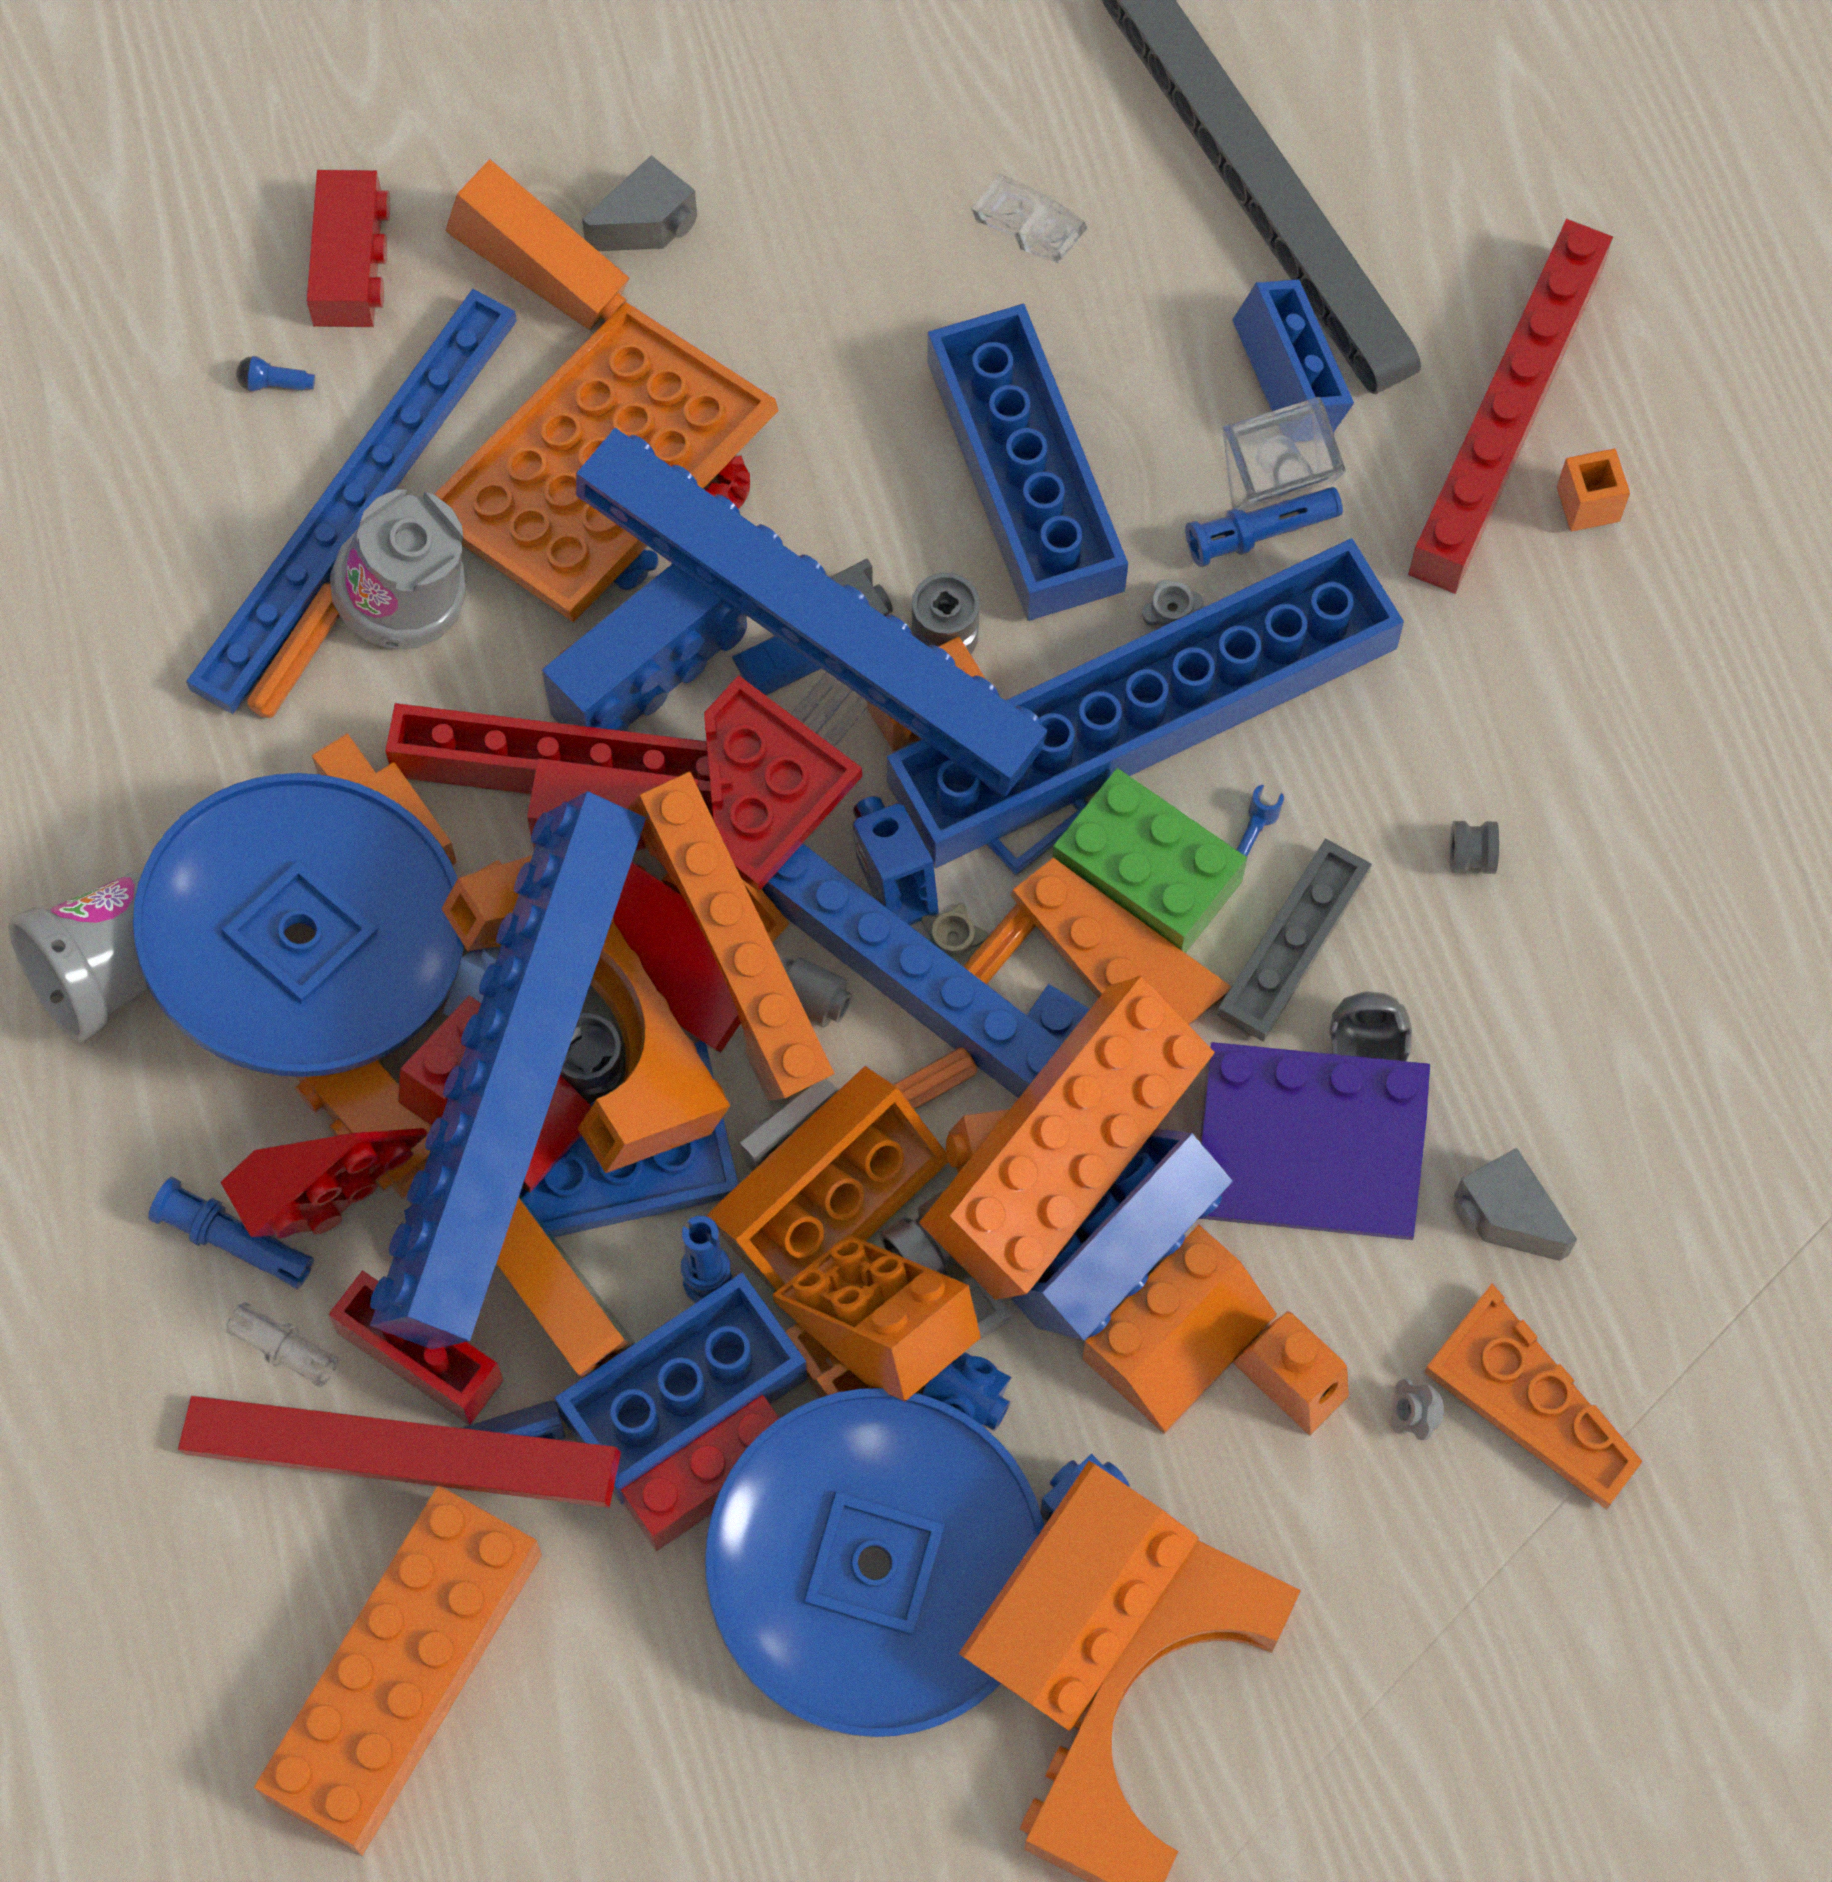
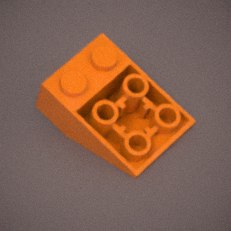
(882, 1314)

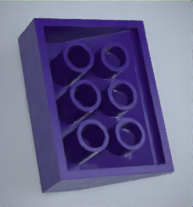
(1316, 1139)

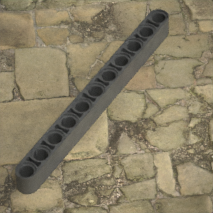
(1268, 191)

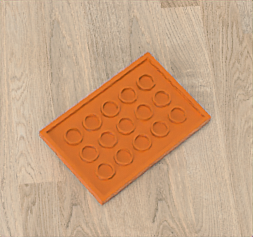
(521, 483)

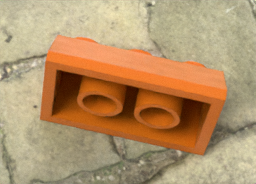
(1180, 1329)

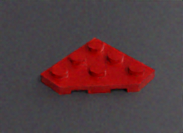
(768, 779)

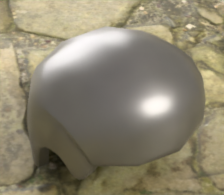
(1371, 1027)

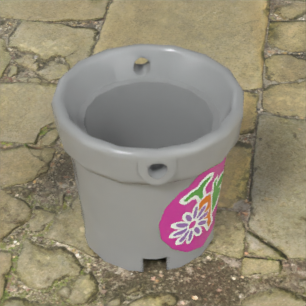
(401, 571)
(82, 955)

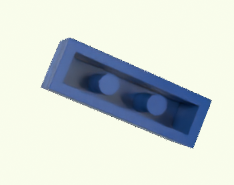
(1290, 349)

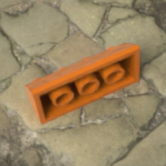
(830, 1180)
(1079, 1595)

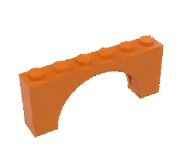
(774, 1023)
(665, 1087)
(1085, 1816)

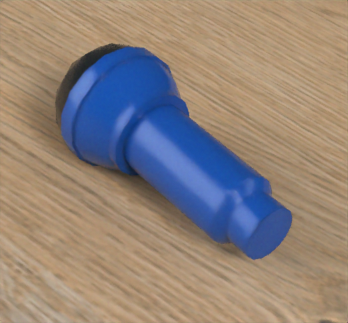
(257, 374)

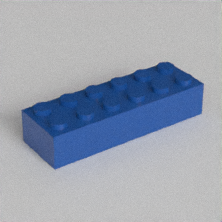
(1026, 462)

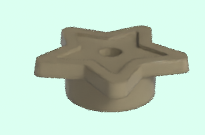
(954, 922)

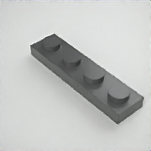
(1294, 940)

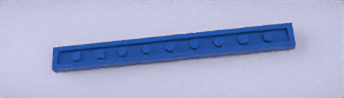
(371, 471)

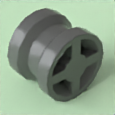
(1474, 847)

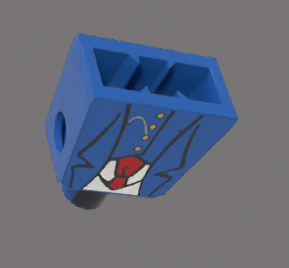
(894, 860)

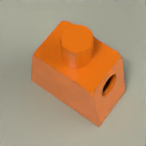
(1296, 1371)

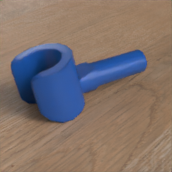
(1259, 817)

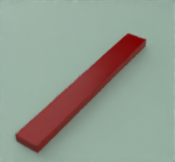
(400, 1451)

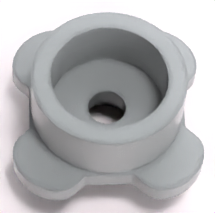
(1171, 593)
(1416, 1409)

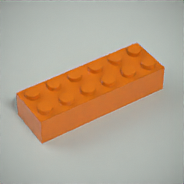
(1067, 1138)
(399, 1670)

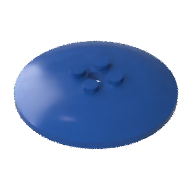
(283, 856)
(789, 1544)

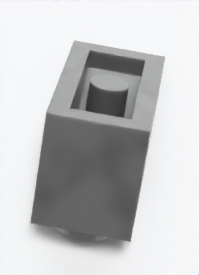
(642, 211)
(1513, 1209)

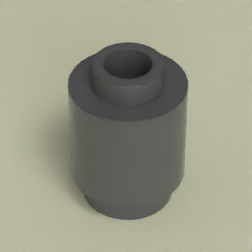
(819, 991)

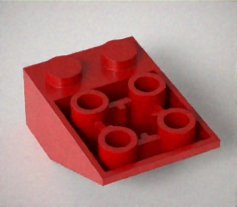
(313, 1180)

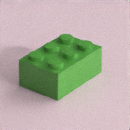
(1151, 859)

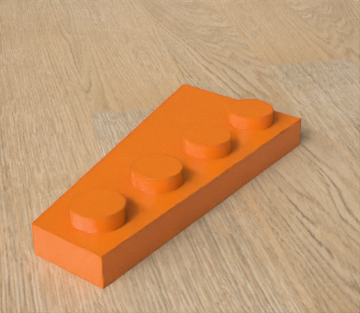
(1111, 944)
(1518, 1388)

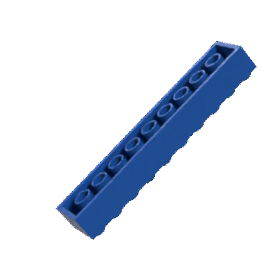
(1161, 697)
(506, 1073)

